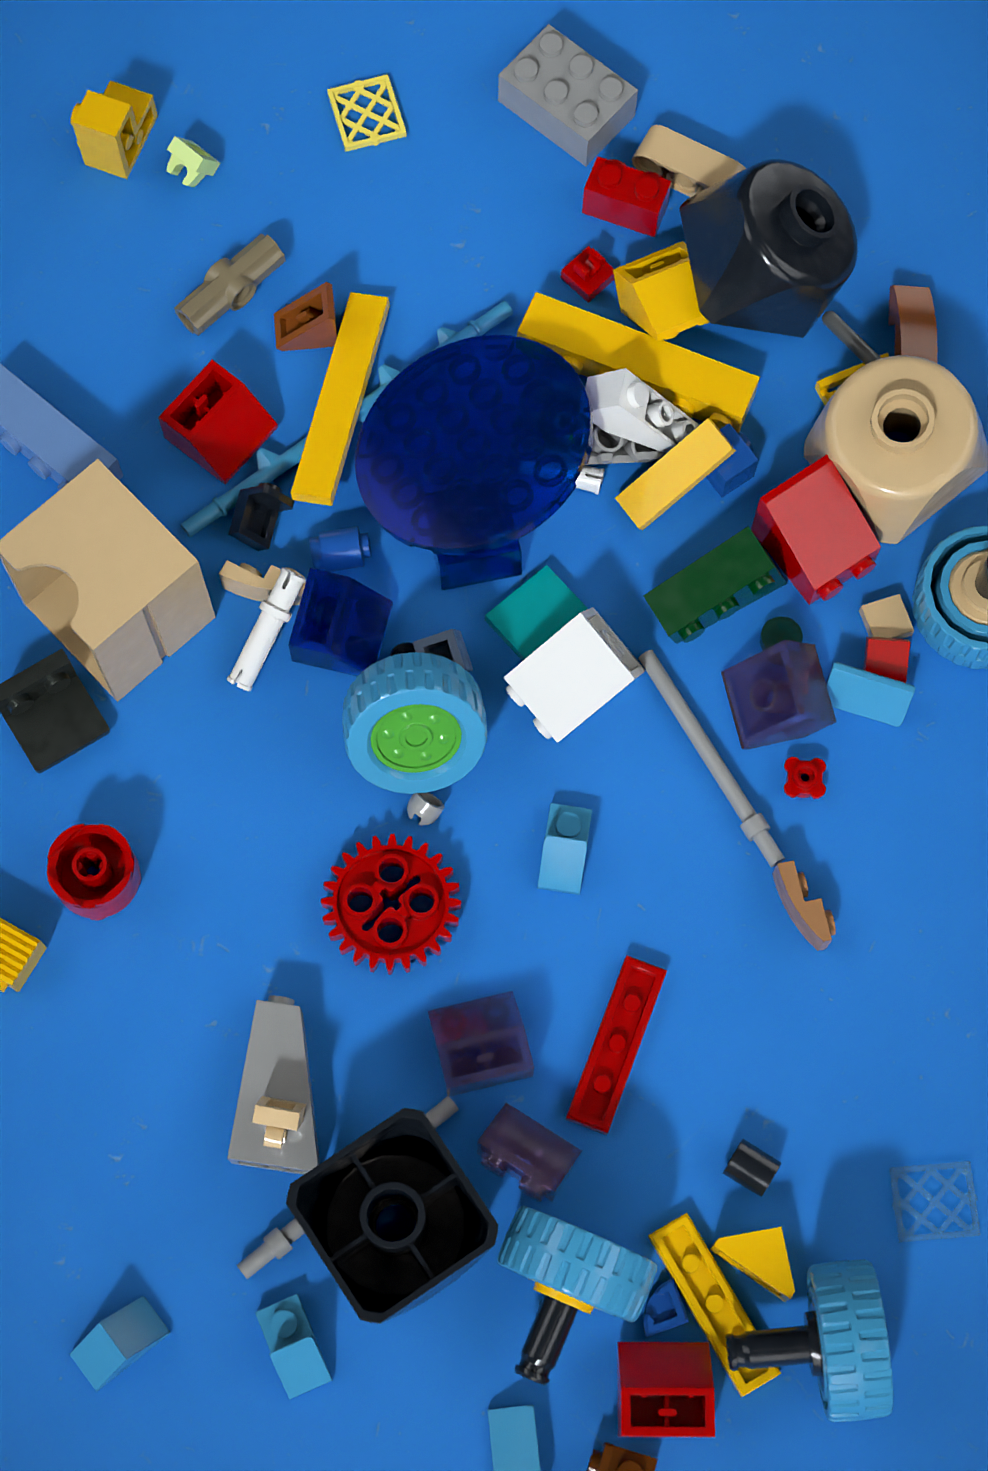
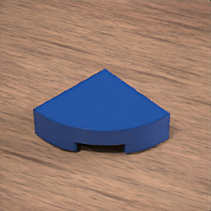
(664, 1310)

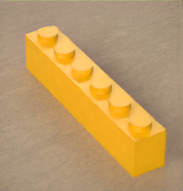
(599, 345)

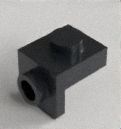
(257, 514)

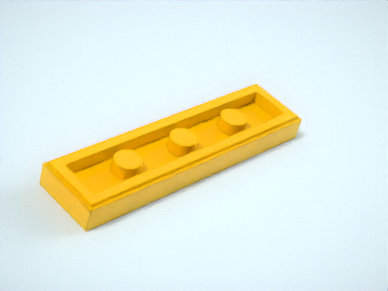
(707, 1295)

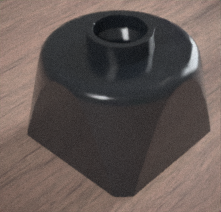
(768, 248)
(389, 1166)

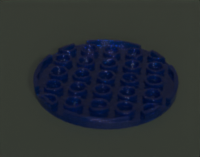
(474, 444)

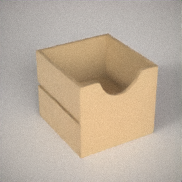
(107, 579)

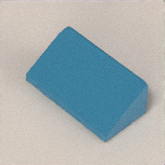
(869, 694)
(514, 1439)

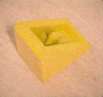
(760, 1257)

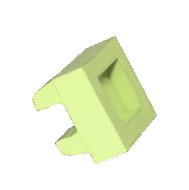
(196, 160)

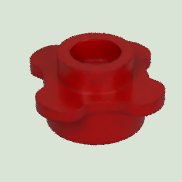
(796, 786)

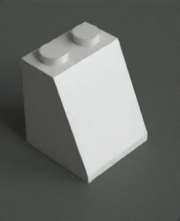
(573, 675)

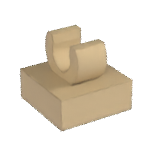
(279, 1117)

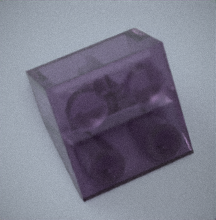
(481, 1043)
(528, 1153)

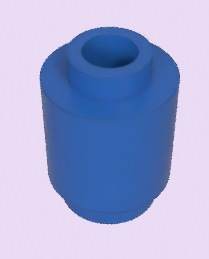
(340, 549)

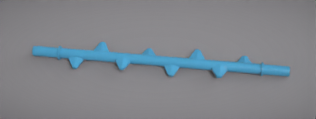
(272, 465)

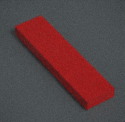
(616, 1045)

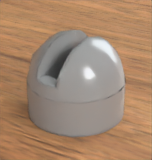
(426, 807)

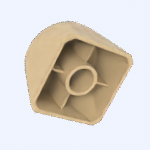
(892, 480)

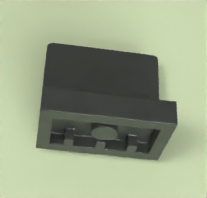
(50, 711)

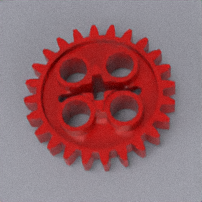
(363, 877)

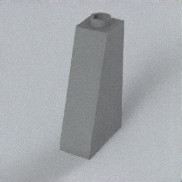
(280, 1070)

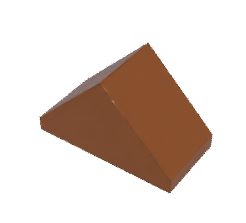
(307, 321)

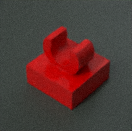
(588, 274)

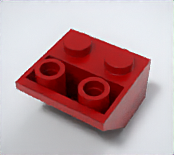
(217, 422)
(665, 1390)

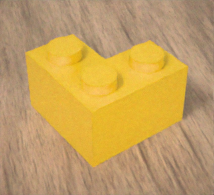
(113, 127)

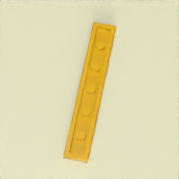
(340, 399)

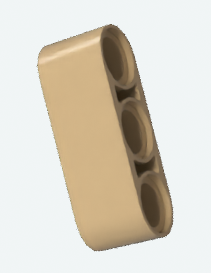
(683, 161)

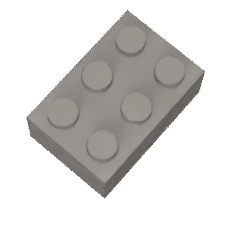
(567, 95)

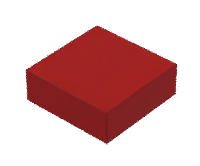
(887, 657)

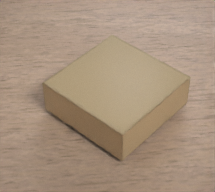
(887, 618)

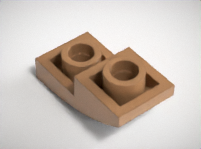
(808, 916)

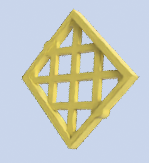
(374, 137)

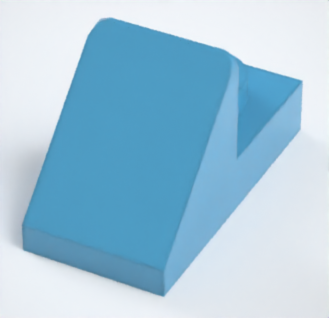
(564, 849)
(293, 1346)

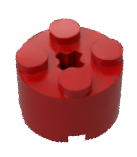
(103, 849)

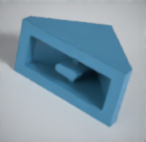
(119, 1342)

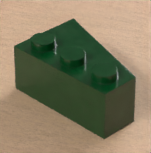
(714, 587)

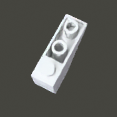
(636, 411)

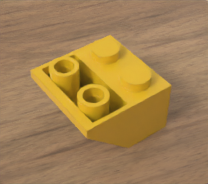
(659, 292)

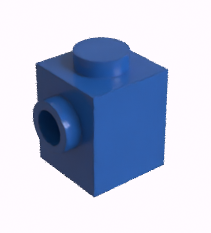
(738, 467)

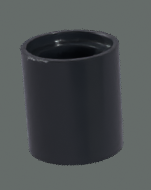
(752, 1168)

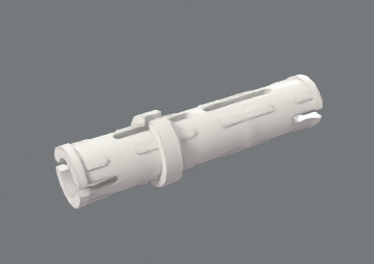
(273, 614)

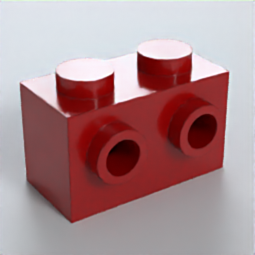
(626, 196)

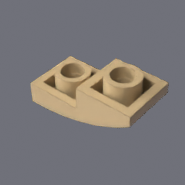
(248, 581)

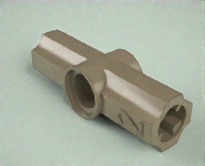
(230, 284)

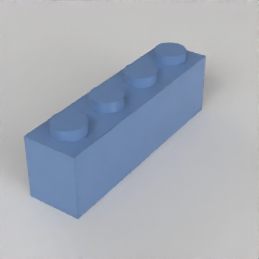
(45, 435)

